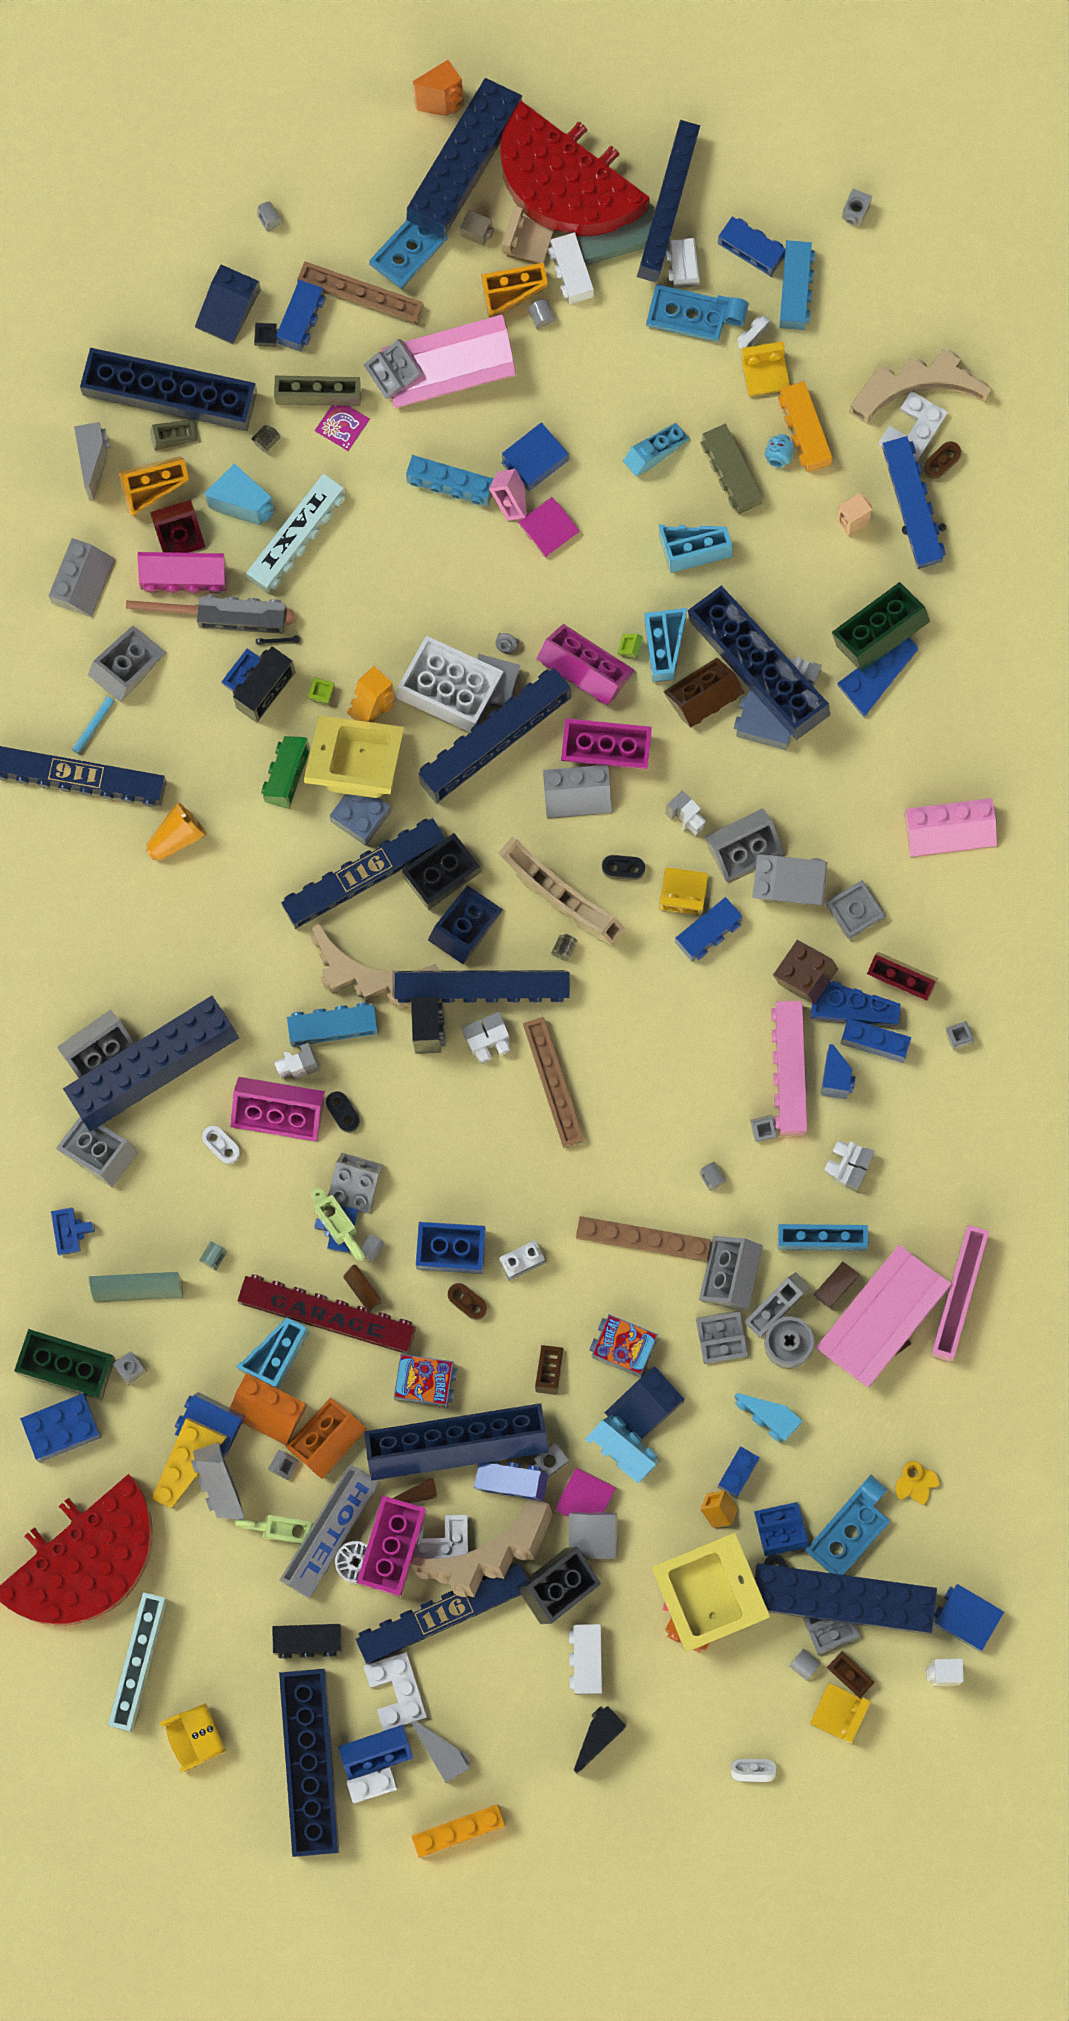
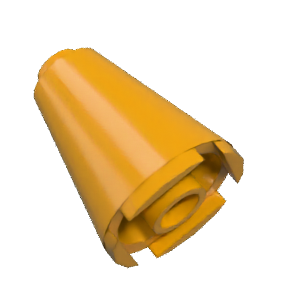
(174, 833)

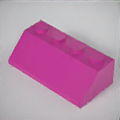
(182, 572)
(584, 664)
(606, 743)
(277, 1108)
(391, 1546)

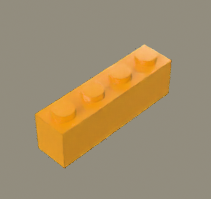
(805, 427)
(458, 1831)

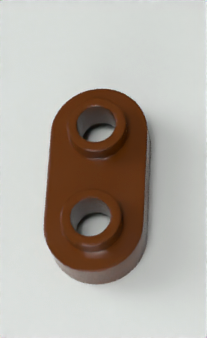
(941, 460)
(467, 1301)

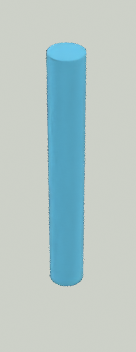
(93, 725)

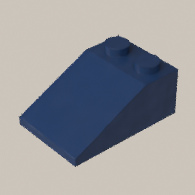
(227, 304)
(464, 924)
(646, 1403)

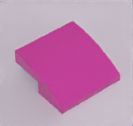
(548, 526)
(585, 1494)

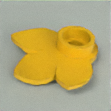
(916, 1486)

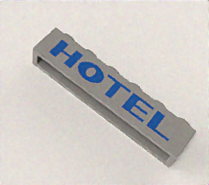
(329, 1531)

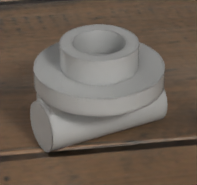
(506, 642)

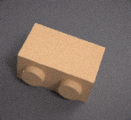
(854, 514)

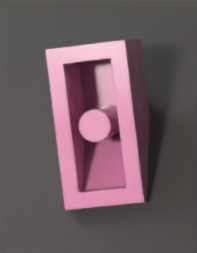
(509, 494)

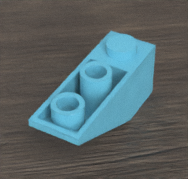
(654, 449)
(774, 1416)

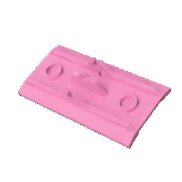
(458, 360)
(883, 1316)

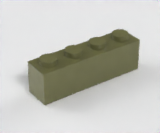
(317, 390)
(731, 468)

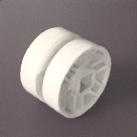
(345, 1559)

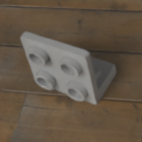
(355, 1182)

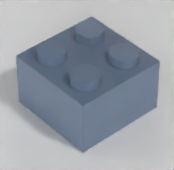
(360, 816)

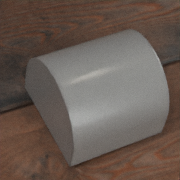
(268, 216)
(541, 313)
(959, 1035)
(763, 1128)
(712, 1176)
(372, 1247)
(283, 1464)
(805, 1664)

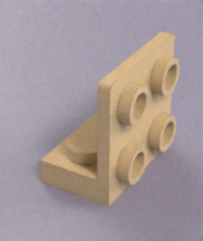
(526, 238)

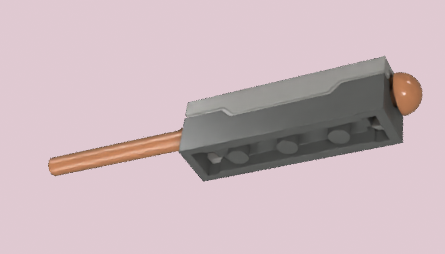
(230, 613)

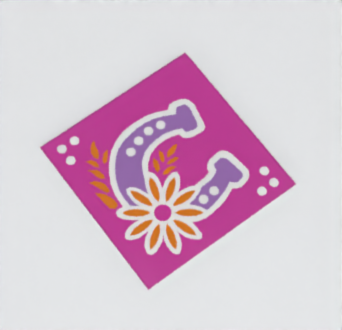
(342, 425)

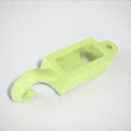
(339, 1224)
(276, 1527)

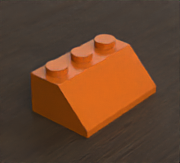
(439, 90)
(268, 1409)
(326, 1438)

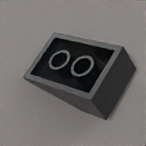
(601, 1732)

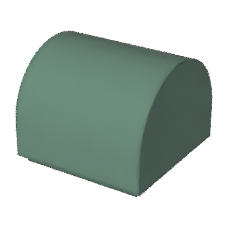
(213, 1255)

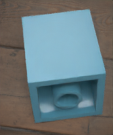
(240, 497)

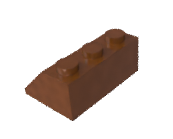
(704, 692)

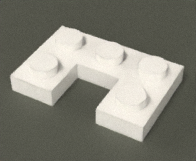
(928, 419)
(452, 1545)
(409, 1701)

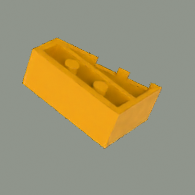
(512, 287)
(151, 481)
(373, 697)

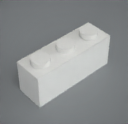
(571, 268)
(586, 1659)
(945, 1672)

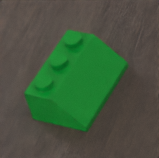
(286, 771)

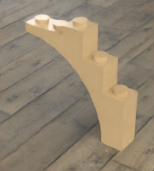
(916, 376)
(559, 894)
(345, 971)
(493, 1559)

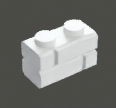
(683, 263)
(372, 1785)

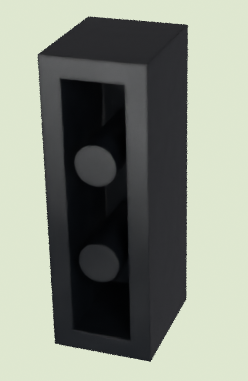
(307, 1640)

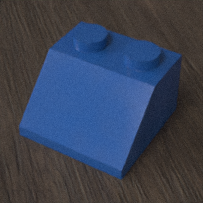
(837, 1075)

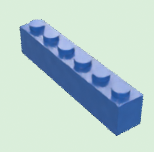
(912, 502)

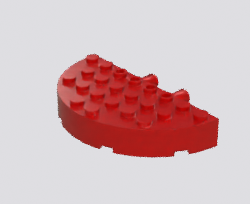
(562, 181)
(87, 1564)

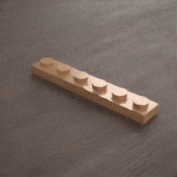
(362, 292)
(553, 1082)
(643, 1239)

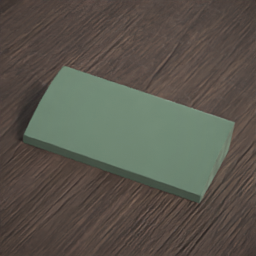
(616, 243)
(136, 1286)

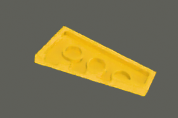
(179, 1470)

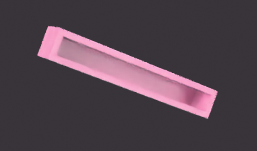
(790, 1068)
(959, 1293)

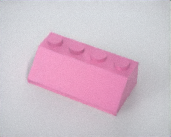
(951, 827)

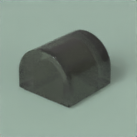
(266, 438)
(564, 947)

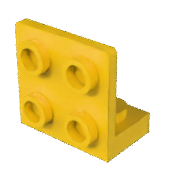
(764, 368)
(683, 891)
(840, 1713)

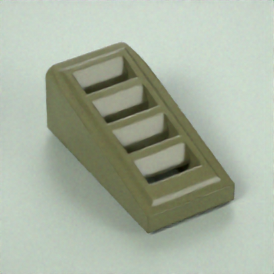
(167, 442)

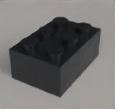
(263, 683)
(441, 871)
(427, 1025)
(558, 1585)

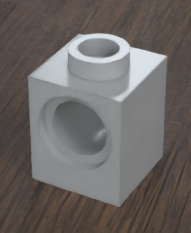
(860, 200)
(129, 1368)
(554, 1451)

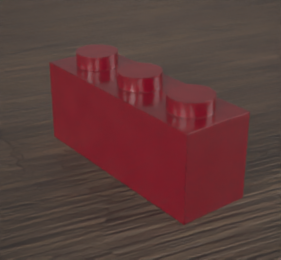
(902, 976)

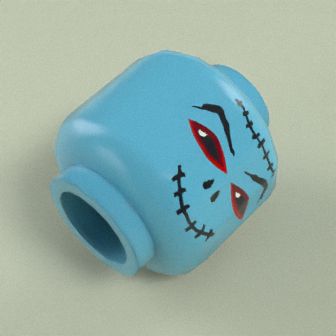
(779, 450)

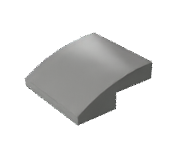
(393, 369)
(508, 680)
(721, 1337)
(594, 1534)
(830, 1635)

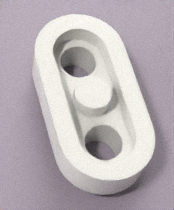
(758, 328)
(221, 1145)
(753, 1770)

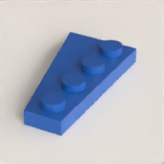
(866, 687)
(841, 1003)

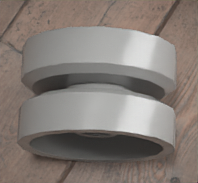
(789, 1329)

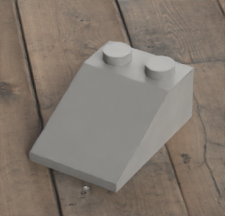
(92, 450)
(125, 663)
(789, 880)
(98, 1151)

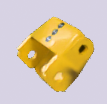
(194, 1737)

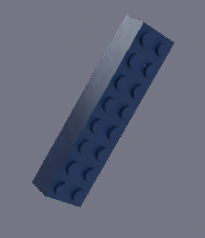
(462, 158)
(168, 389)
(759, 662)
(494, 735)
(151, 1063)
(456, 1441)
(846, 1599)
(309, 1763)

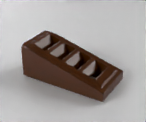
(549, 1388)
(421, 1492)

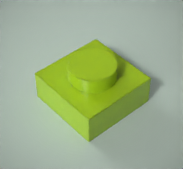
(630, 645)
(321, 690)

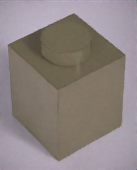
(476, 228)

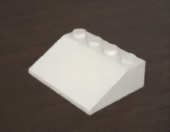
(449, 684)

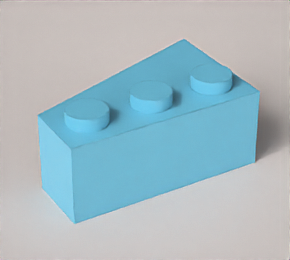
(694, 547)
(664, 639)
(276, 1353)
(624, 1448)

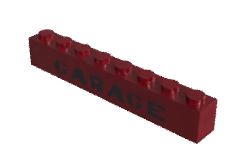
(326, 1314)

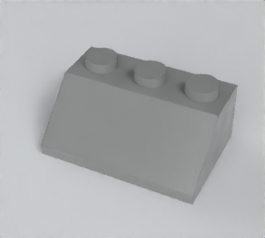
(81, 577)
(577, 791)
(738, 844)
(95, 1044)
(731, 1272)
(217, 1482)

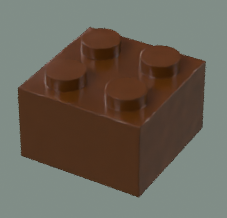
(805, 971)

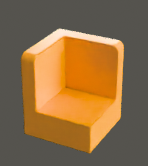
(719, 1509)

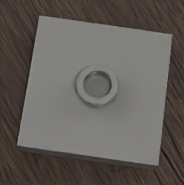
(855, 909)

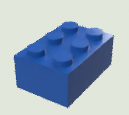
(450, 1247)
(60, 1427)

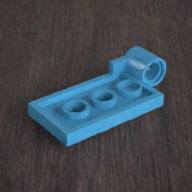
(414, 260)
(711, 312)
(857, 1512)

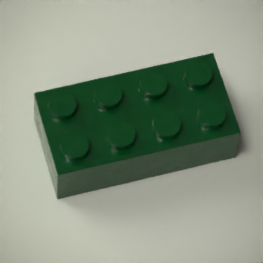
(880, 626)
(64, 1364)

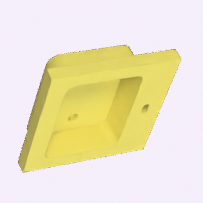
(356, 756)
(706, 1593)

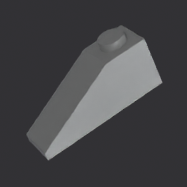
(777, 1304)
(444, 1755)

